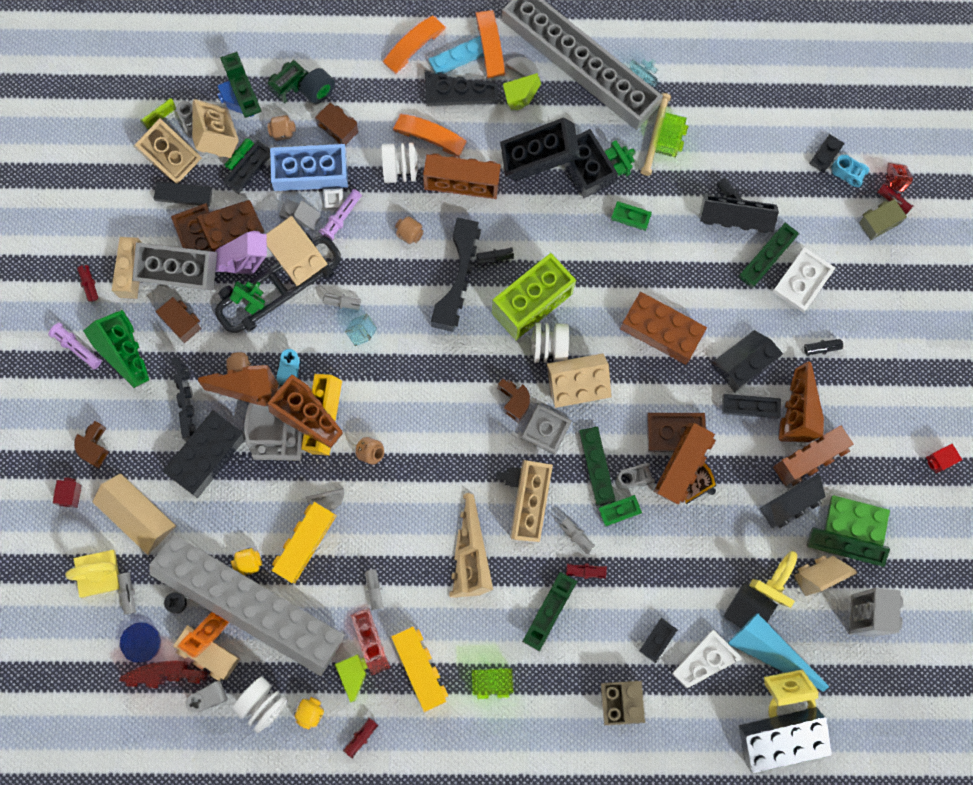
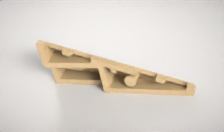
(472, 568)

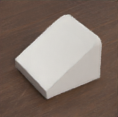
(333, 197)

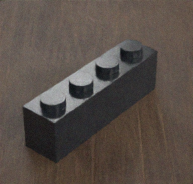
(738, 213)

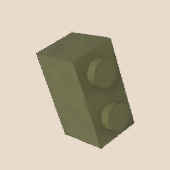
(882, 219)

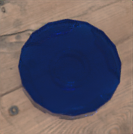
(140, 642)

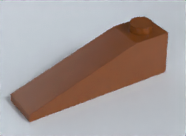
(251, 385)
(303, 411)
(804, 413)

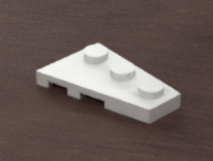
(706, 659)

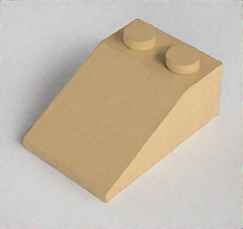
(213, 129)
(167, 151)
(294, 251)
(822, 574)

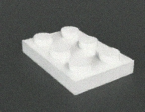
(804, 280)

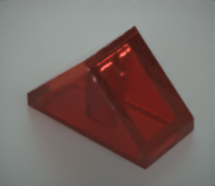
(898, 177)

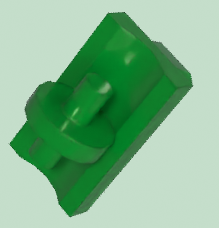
(622, 156)
(255, 302)

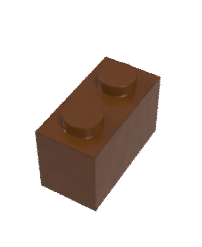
(337, 124)
(178, 319)

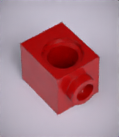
(943, 458)

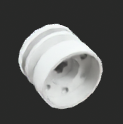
(399, 162)
(551, 343)
(259, 704)

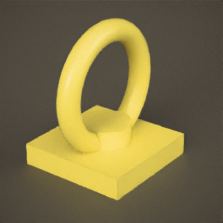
(95, 573)
(774, 587)
(790, 689)

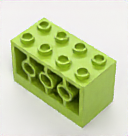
(533, 296)

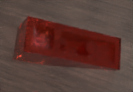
(370, 641)

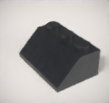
(746, 360)
(794, 502)

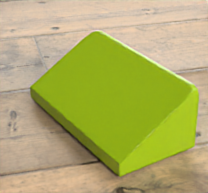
(159, 113)

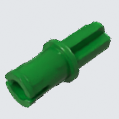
(238, 154)

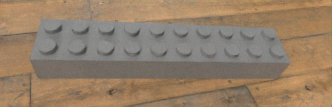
(583, 59)
(246, 604)

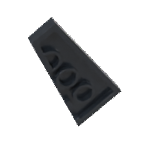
(447, 90)
(183, 398)

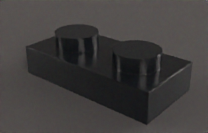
(826, 153)
(658, 640)

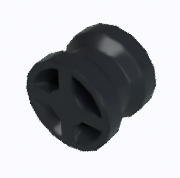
(178, 605)

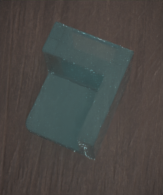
(361, 329)

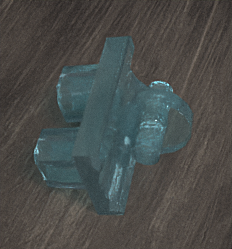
(645, 72)

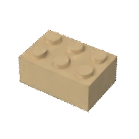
(579, 380)

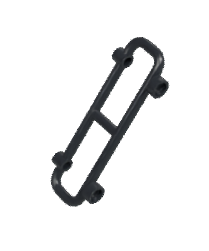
(249, 322)

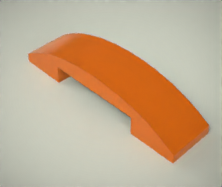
(412, 42)
(490, 43)
(431, 133)
(203, 635)

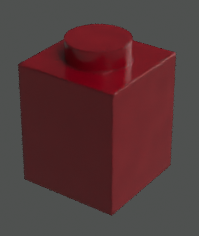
(67, 493)

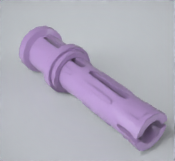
(338, 223)
(69, 341)

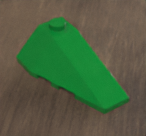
(115, 342)

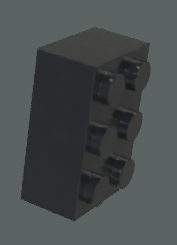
(593, 168)

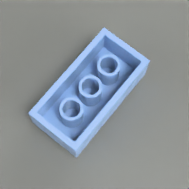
(309, 167)

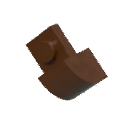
(518, 402)
(87, 446)

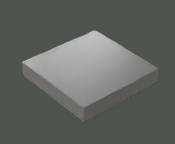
(546, 429)

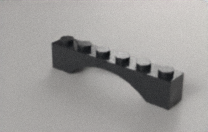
(446, 309)

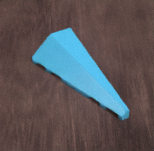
(762, 642)

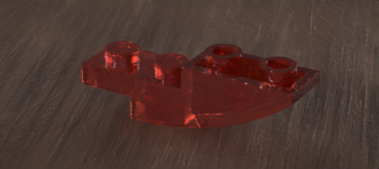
(157, 672)

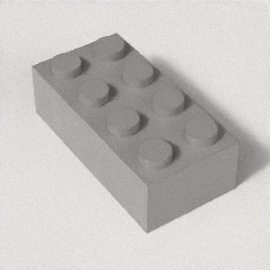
(174, 266)
(875, 612)

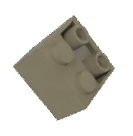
(622, 703)

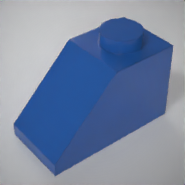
(228, 97)

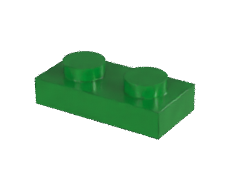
(631, 216)
(619, 511)

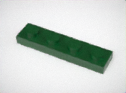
(768, 255)
(597, 466)
(848, 546)

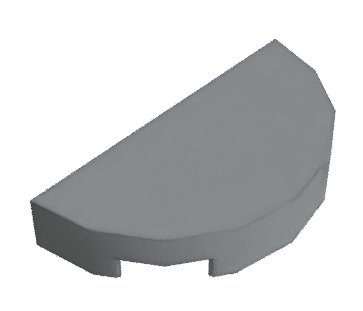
(522, 66)
(330, 500)

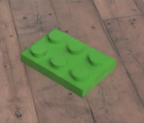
(857, 519)

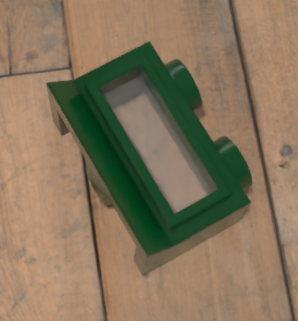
(286, 80)

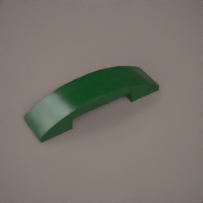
(240, 84)
(549, 611)

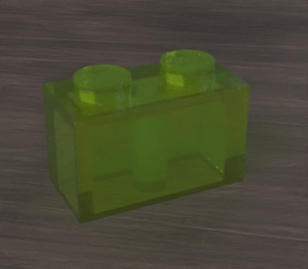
(671, 135)
(492, 682)

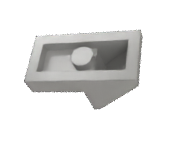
(302, 213)

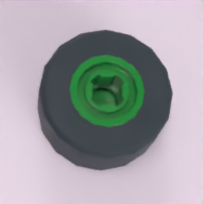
(317, 85)

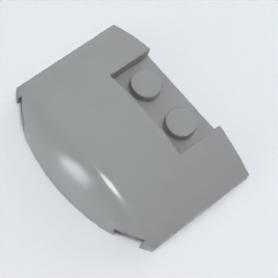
(270, 437)

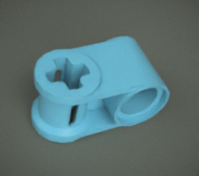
(851, 171)
(287, 369)

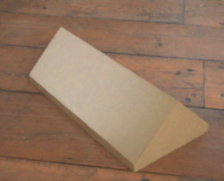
(531, 501)
(133, 513)

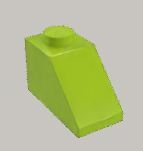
(521, 91)
(352, 674)

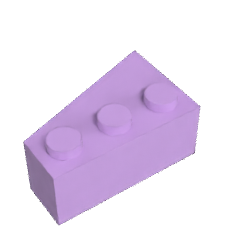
(242, 254)

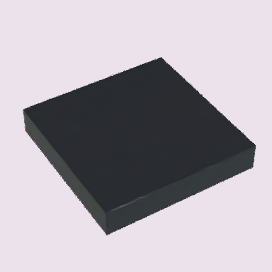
(747, 604)

